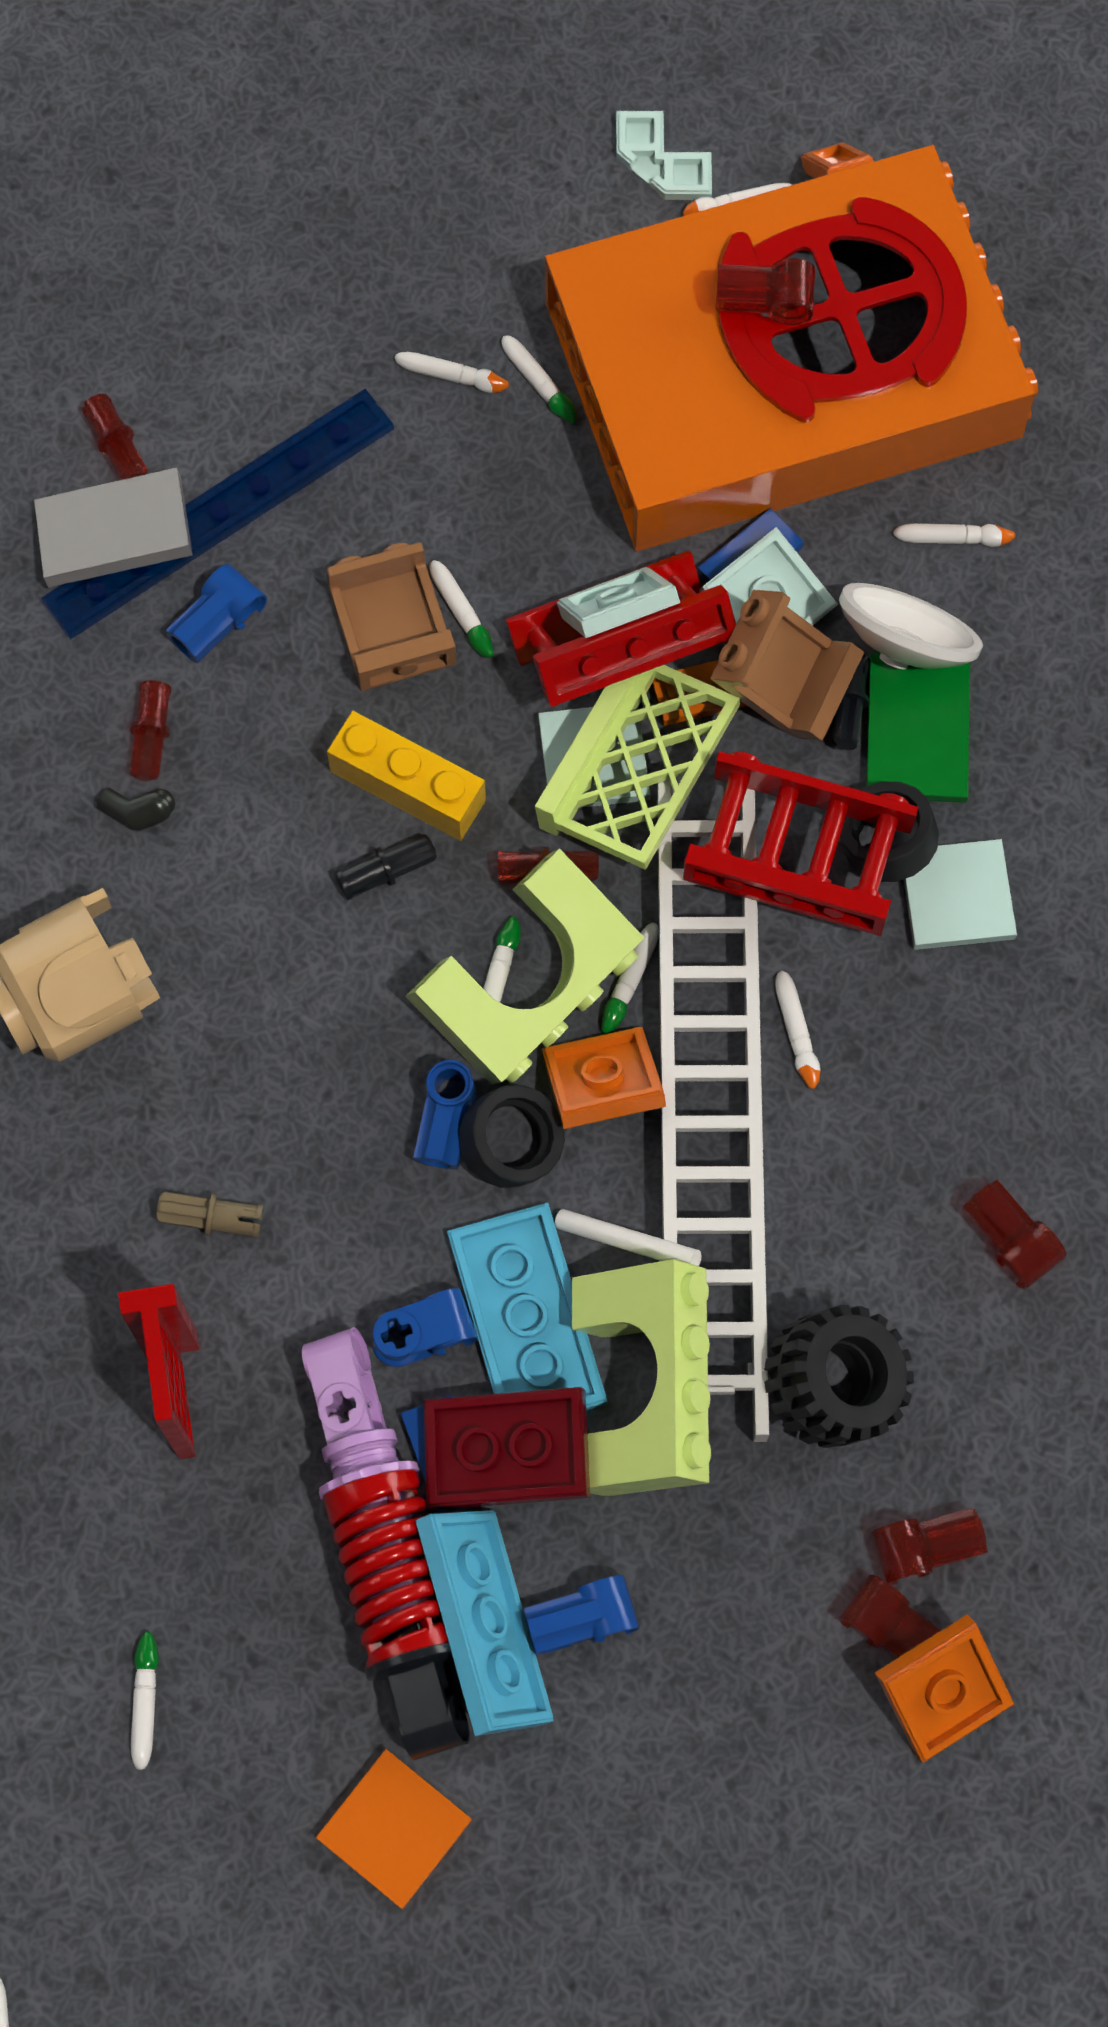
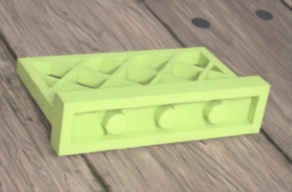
(594, 749)

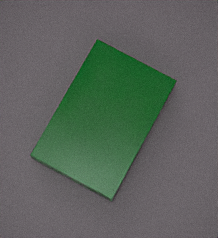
(919, 729)

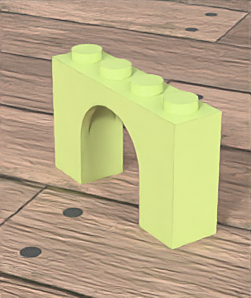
(592, 945)
(671, 1436)

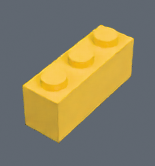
(406, 775)

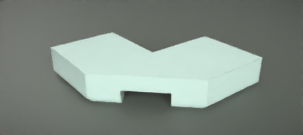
(666, 173)

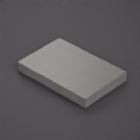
(112, 527)

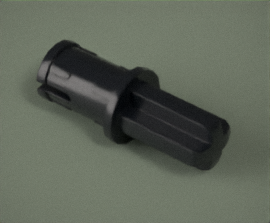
(849, 713)
(385, 866)

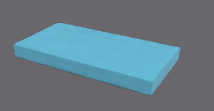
(524, 1305)
(484, 1621)

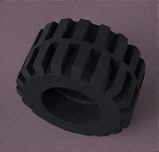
(875, 1370)

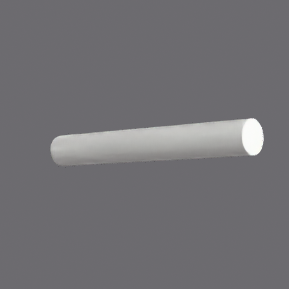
(625, 1238)

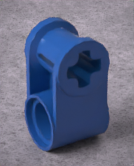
(431, 1325)

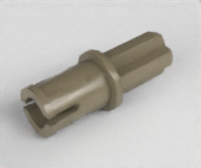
(208, 1214)

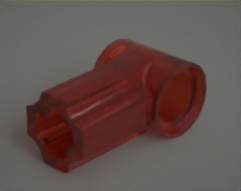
(779, 290)
(1019, 1242)
(920, 1547)
(886, 1618)

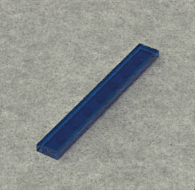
(232, 506)

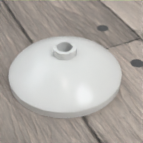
(908, 628)

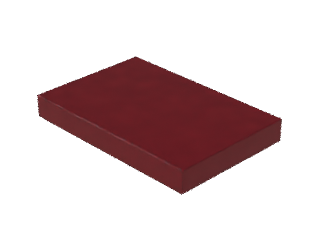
(506, 1448)

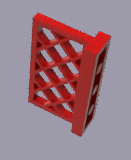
(163, 1333)

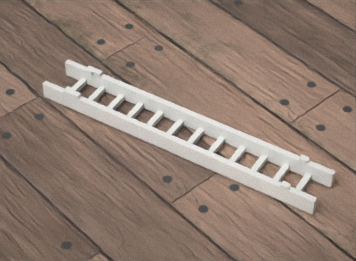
(747, 1123)

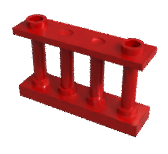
(579, 665)
(763, 876)

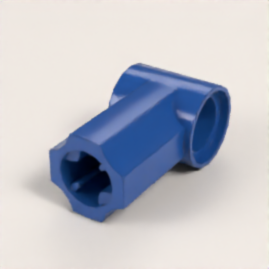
(223, 605)
(441, 1118)
(589, 1614)

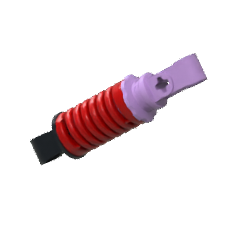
(379, 1543)

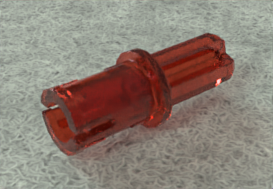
(113, 436)
(150, 730)
(516, 865)

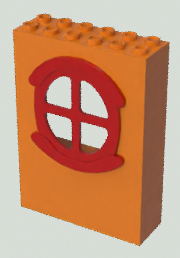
(719, 426)

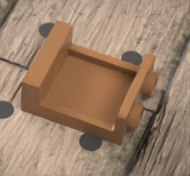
(390, 615)
(785, 666)

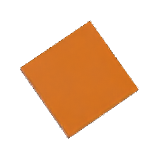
(603, 1077)
(944, 1688)
(394, 1829)

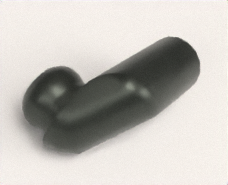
(139, 812)

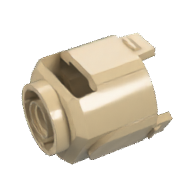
(66, 984)

